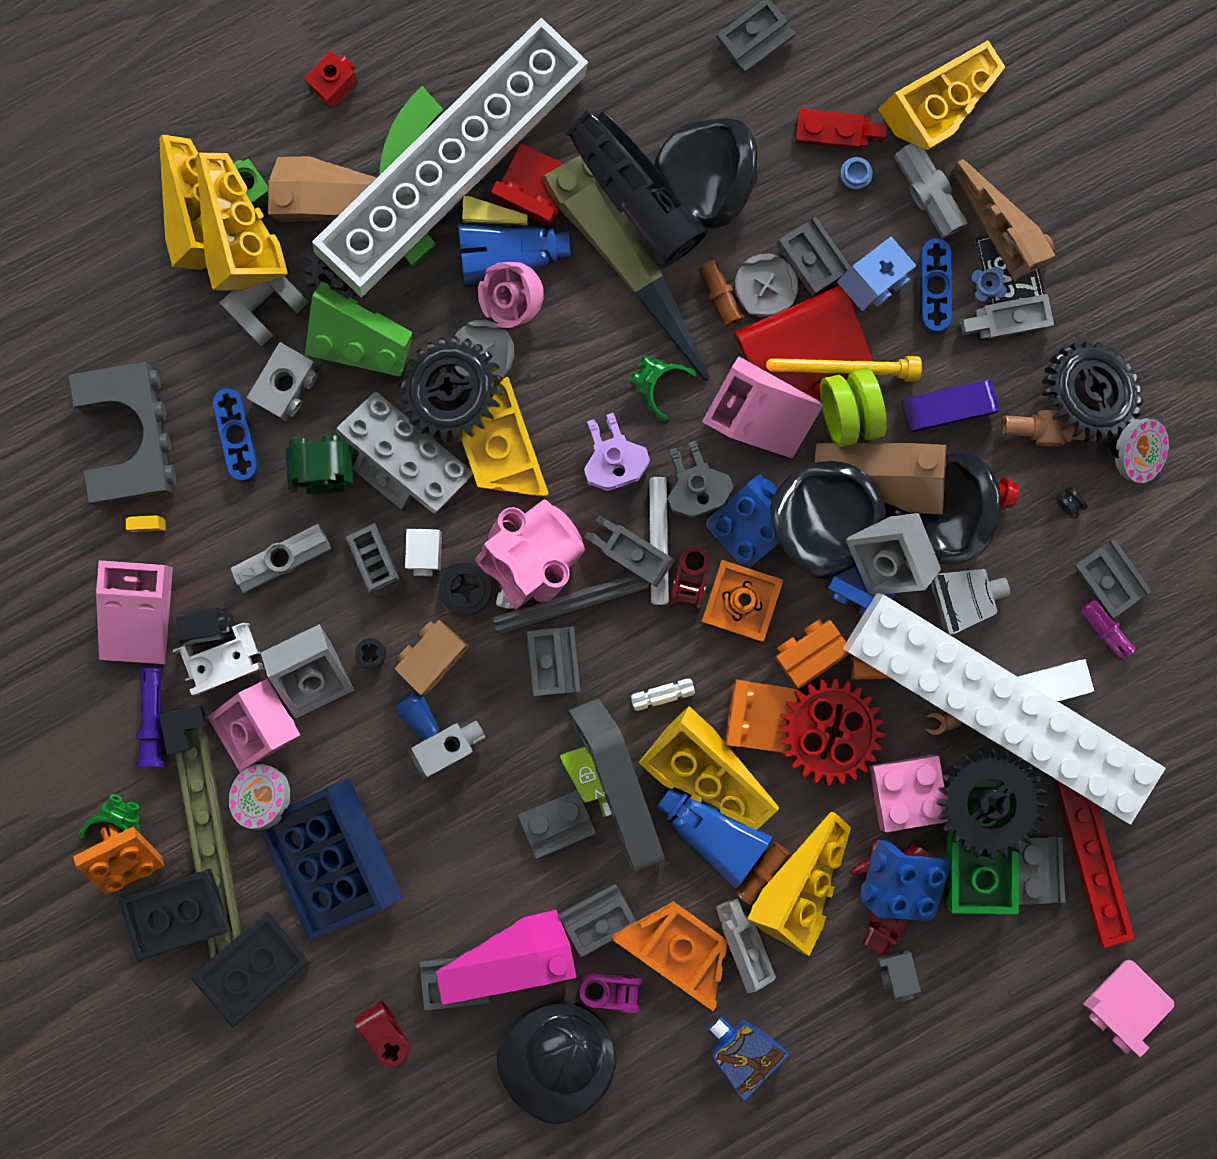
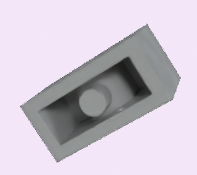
(281, 364)

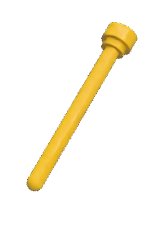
(907, 369)

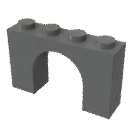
(148, 470)

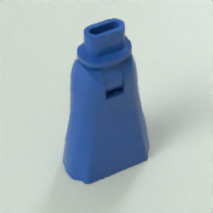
(491, 244)
(718, 838)

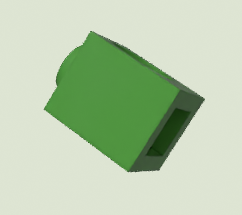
(259, 192)

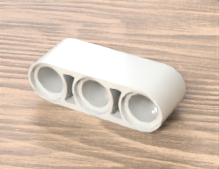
(1062, 680)

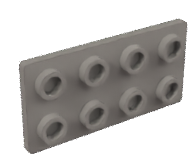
(400, 458)

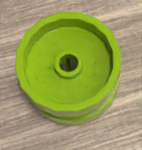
(853, 407)

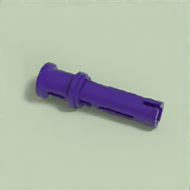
(150, 735)

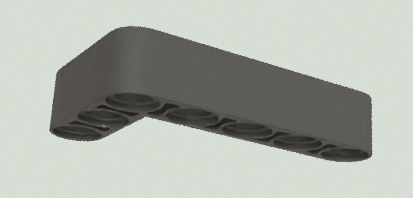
(619, 783)

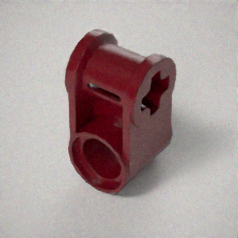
(690, 580)
(379, 1029)

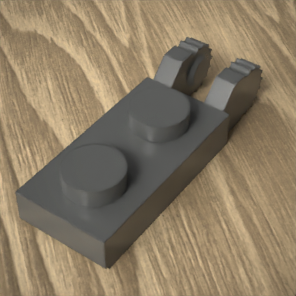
(632, 552)

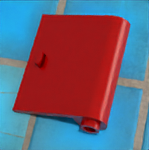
(811, 330)

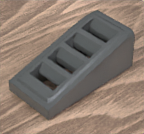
(385, 585)

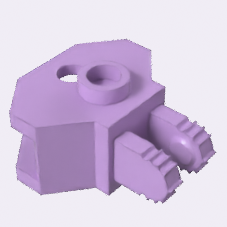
(612, 455)

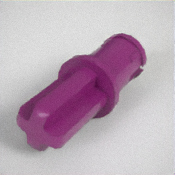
(1108, 630)

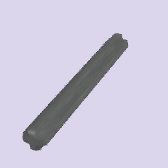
(569, 603)

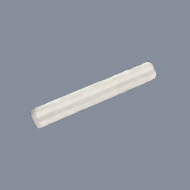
(659, 532)

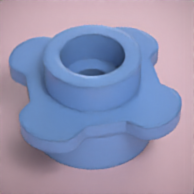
(993, 275)

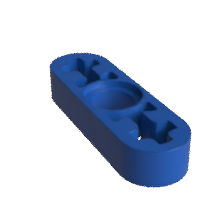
(927, 262)
(222, 413)

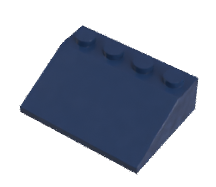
(331, 860)

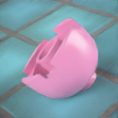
(510, 294)

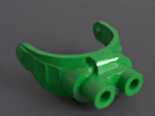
(646, 378)
(114, 812)

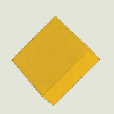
(145, 524)

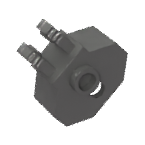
(697, 482)

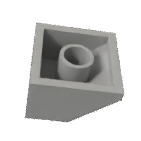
(894, 555)
(306, 671)

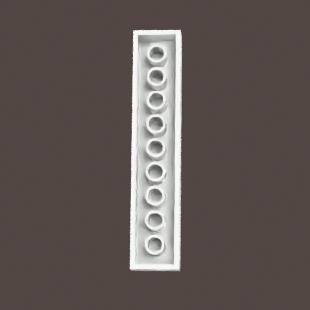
(450, 157)
(1004, 708)

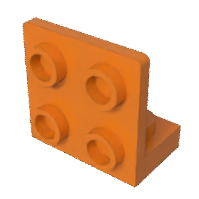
(756, 715)

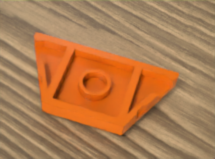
(679, 950)

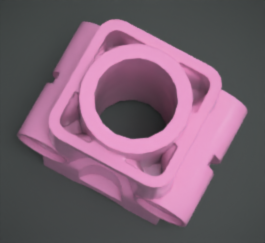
(536, 549)

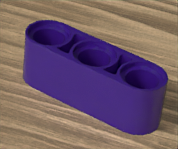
(950, 406)

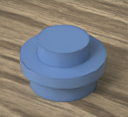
(856, 173)

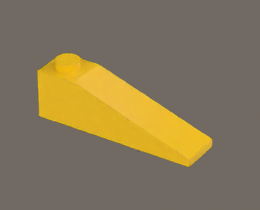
(940, 101)
(181, 202)
(234, 237)
(701, 764)
(795, 897)

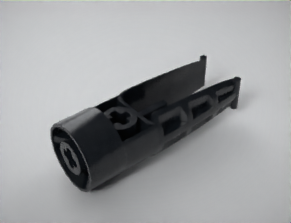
(636, 188)

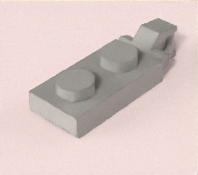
(1010, 318)
(745, 946)

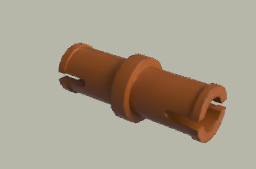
(721, 293)
(763, 873)

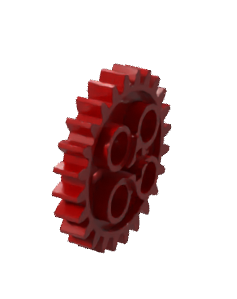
(858, 741)

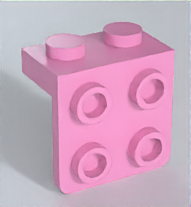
(1129, 1007)

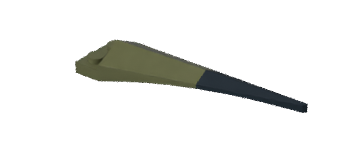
(619, 243)

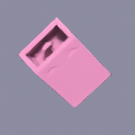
(762, 410)
(133, 611)

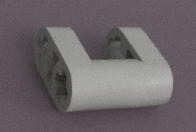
(243, 302)

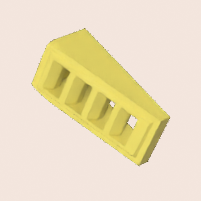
(483, 212)

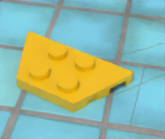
(503, 451)

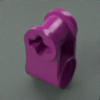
(613, 992)

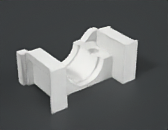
(221, 661)

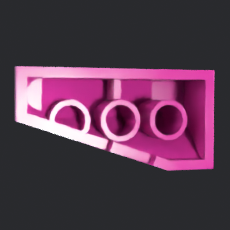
(518, 958)

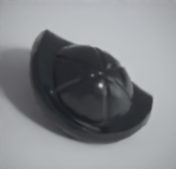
(710, 168)
(820, 510)
(969, 510)
(557, 1061)

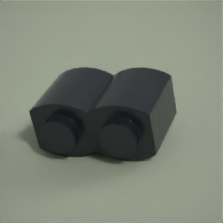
(204, 626)

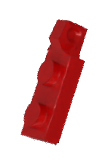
(837, 129)

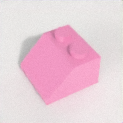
(253, 725)

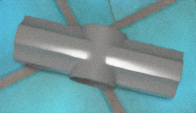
(930, 190)
(262, 568)

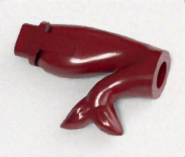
(884, 930)

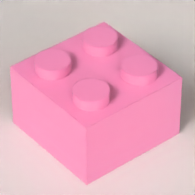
(908, 792)

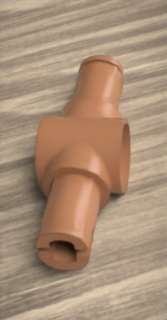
(1041, 428)

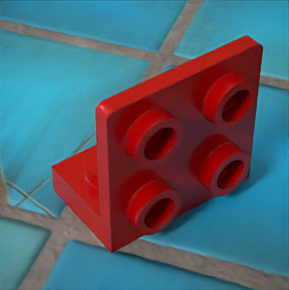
(523, 189)

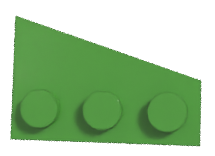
(355, 336)

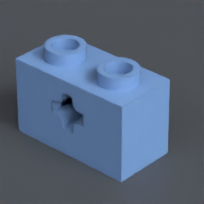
(876, 274)

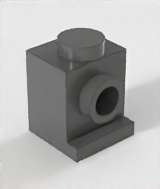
(899, 974)

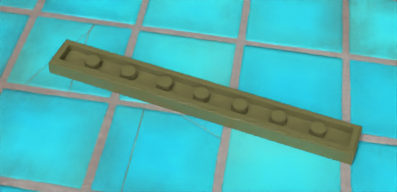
(207, 828)

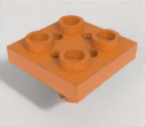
(764, 590)
(118, 859)

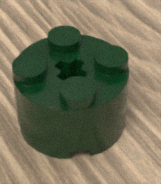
(319, 465)

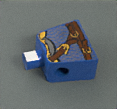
(745, 1054)

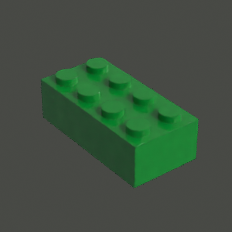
(980, 883)

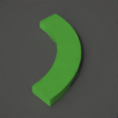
(408, 126)

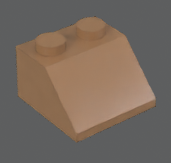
(430, 657)

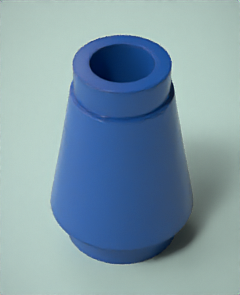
(417, 714)

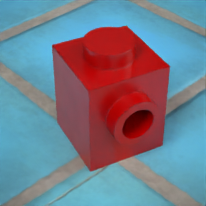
(331, 78)

